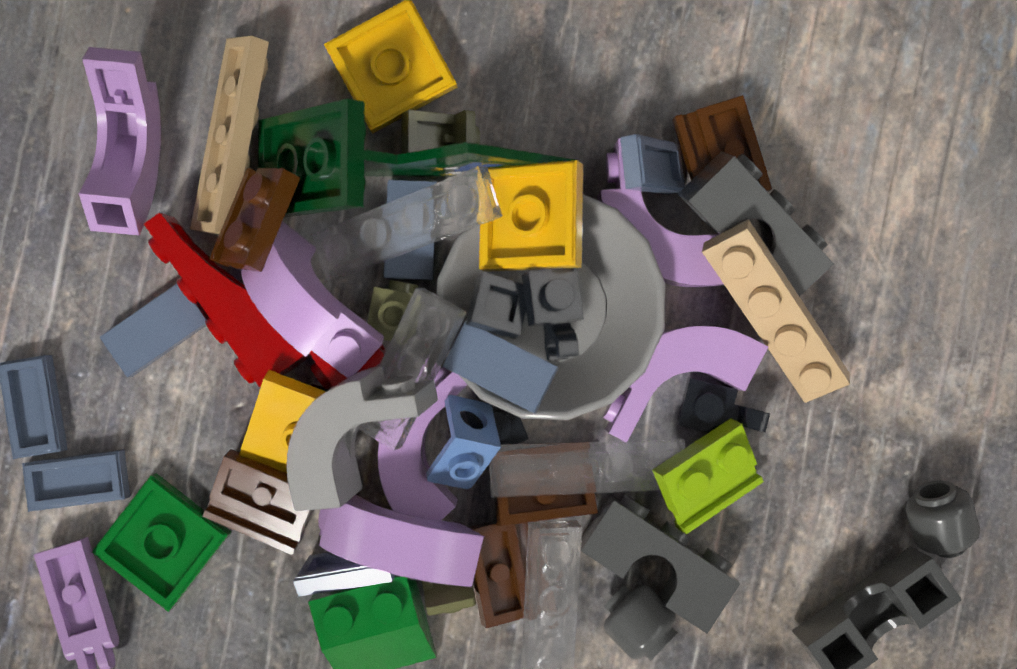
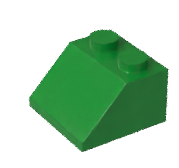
(373, 626)

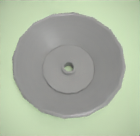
(620, 306)

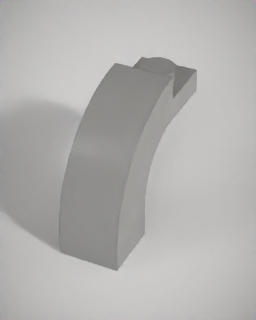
(322, 445)

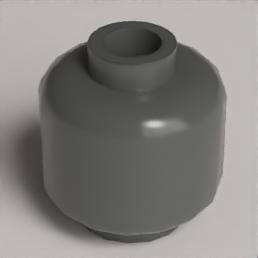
(942, 519)
(639, 622)

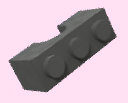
(729, 193)
(697, 582)
(897, 594)

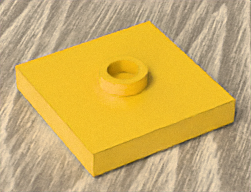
(391, 64)
(538, 220)
(275, 417)

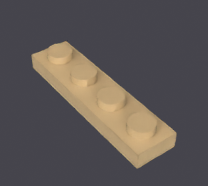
(230, 131)
(776, 311)

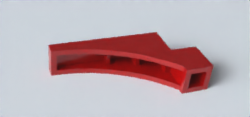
(231, 310)

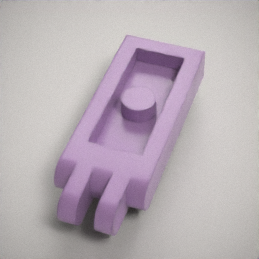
(78, 604)

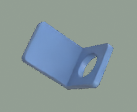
(468, 448)

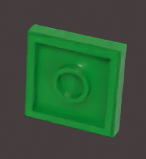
(161, 542)

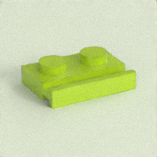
(708, 475)

